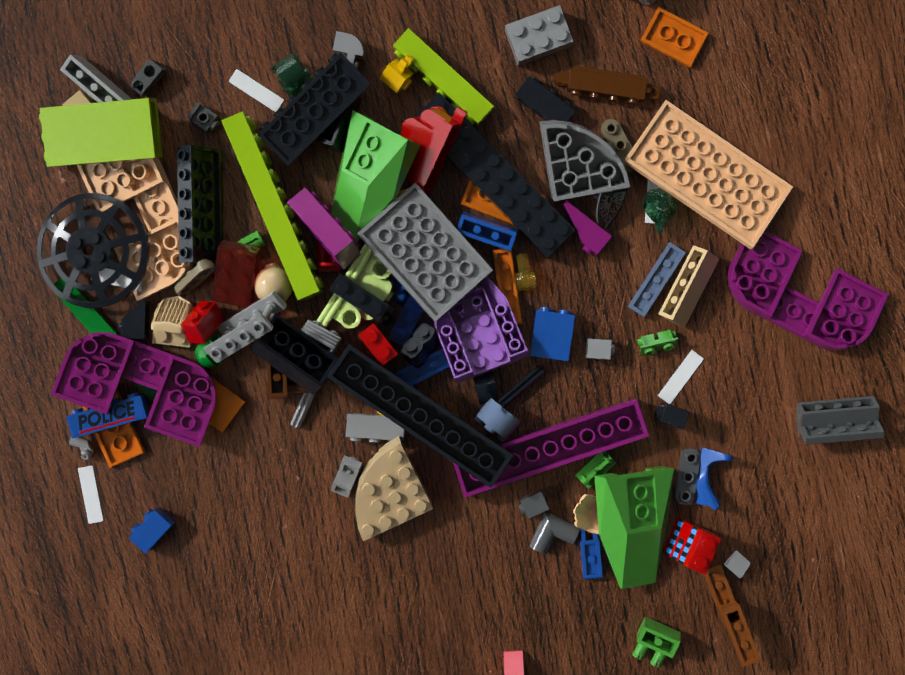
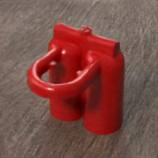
(325, 261)

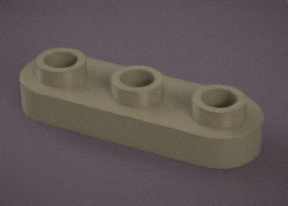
(614, 137)
(194, 277)

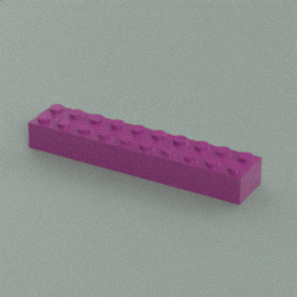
(564, 444)

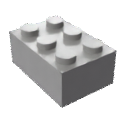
(538, 35)

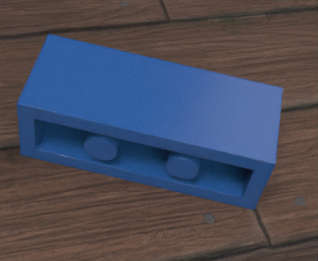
(487, 231)

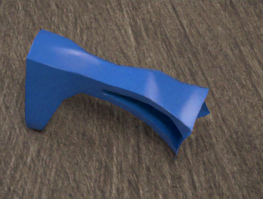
(705, 492)

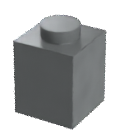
(533, 504)

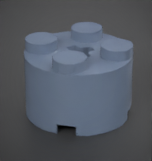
(497, 420)

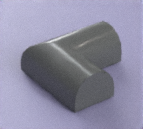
(550, 527)

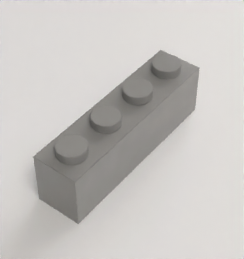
(92, 80)

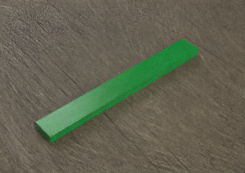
(94, 322)

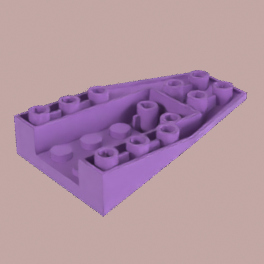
(480, 333)

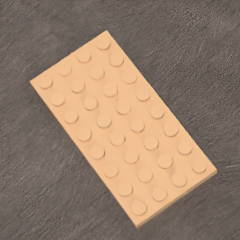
(708, 174)

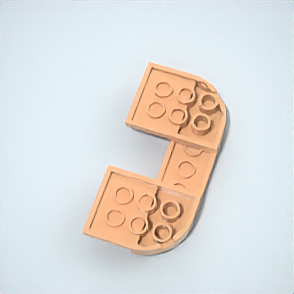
(158, 205)

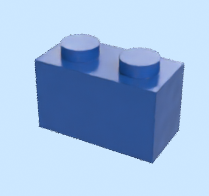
(151, 530)

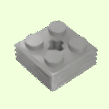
(326, 338)

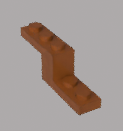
(731, 615)

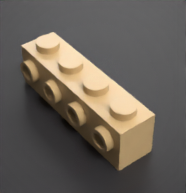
(689, 286)

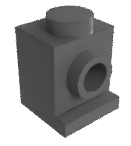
(197, 113)

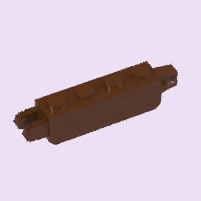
(607, 84)

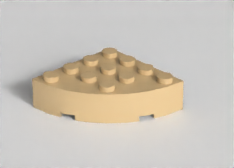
(389, 491)

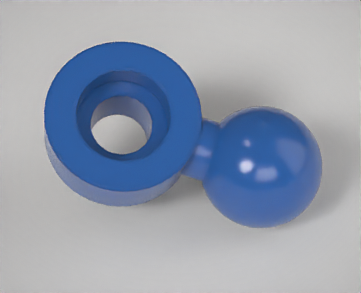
(400, 296)

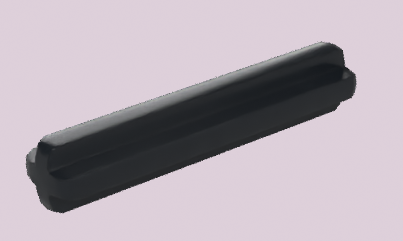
(521, 386)

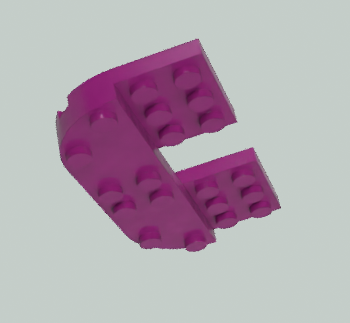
(835, 323)
(101, 359)

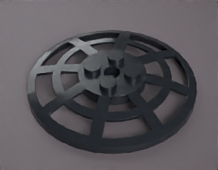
(102, 253)

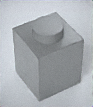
(599, 349)

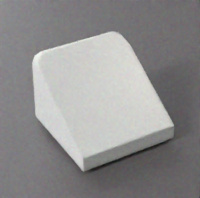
(737, 564)

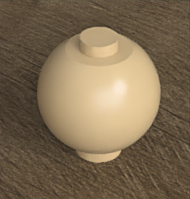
(273, 279)

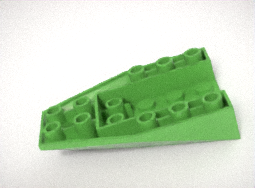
(370, 172)
(634, 522)

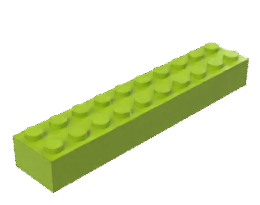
(272, 206)

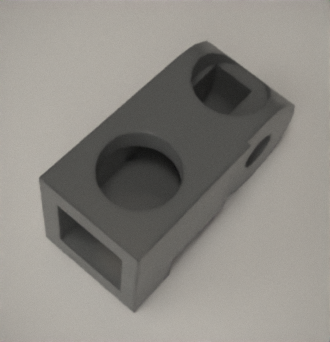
(148, 77)

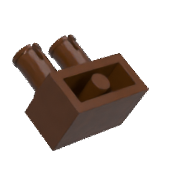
(279, 385)

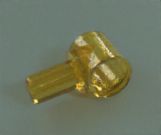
(525, 278)

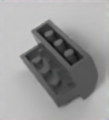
(838, 420)

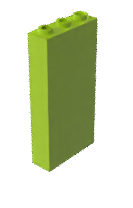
(101, 132)

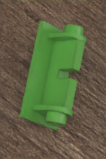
(666, 341)
(597, 466)

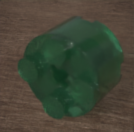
(291, 74)

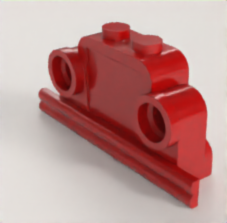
(436, 135)

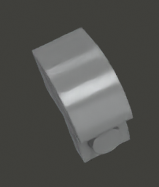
(349, 46)
(346, 476)

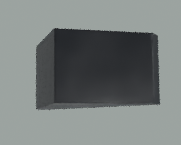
(486, 387)

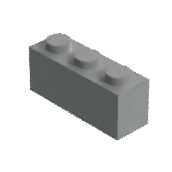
(372, 427)

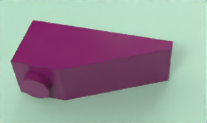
(587, 231)

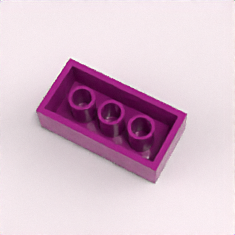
(325, 227)

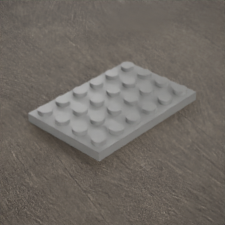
(424, 252)

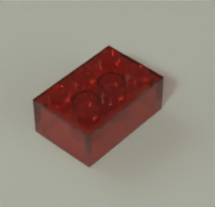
(235, 273)

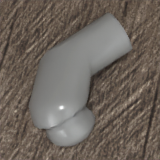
(84, 445)

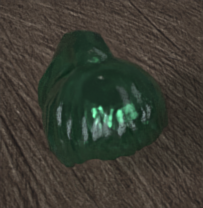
(659, 207)

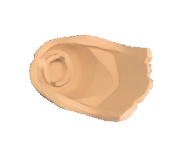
(586, 514)

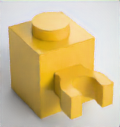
(397, 74)

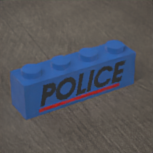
(120, 413)

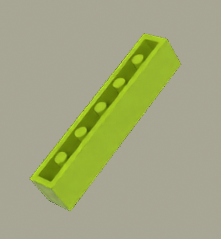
(443, 77)

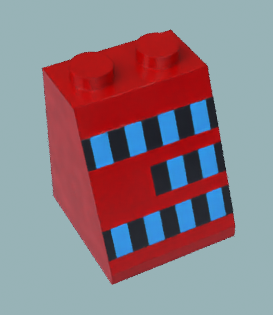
(691, 545)

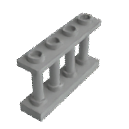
(245, 327)

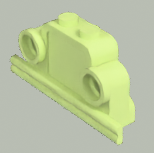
(369, 274)

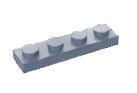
(656, 279)

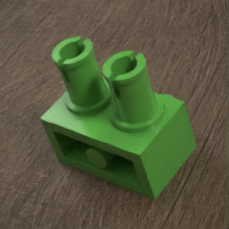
(658, 638)

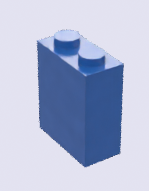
(552, 334)

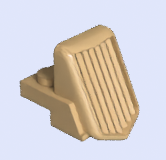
(168, 320)

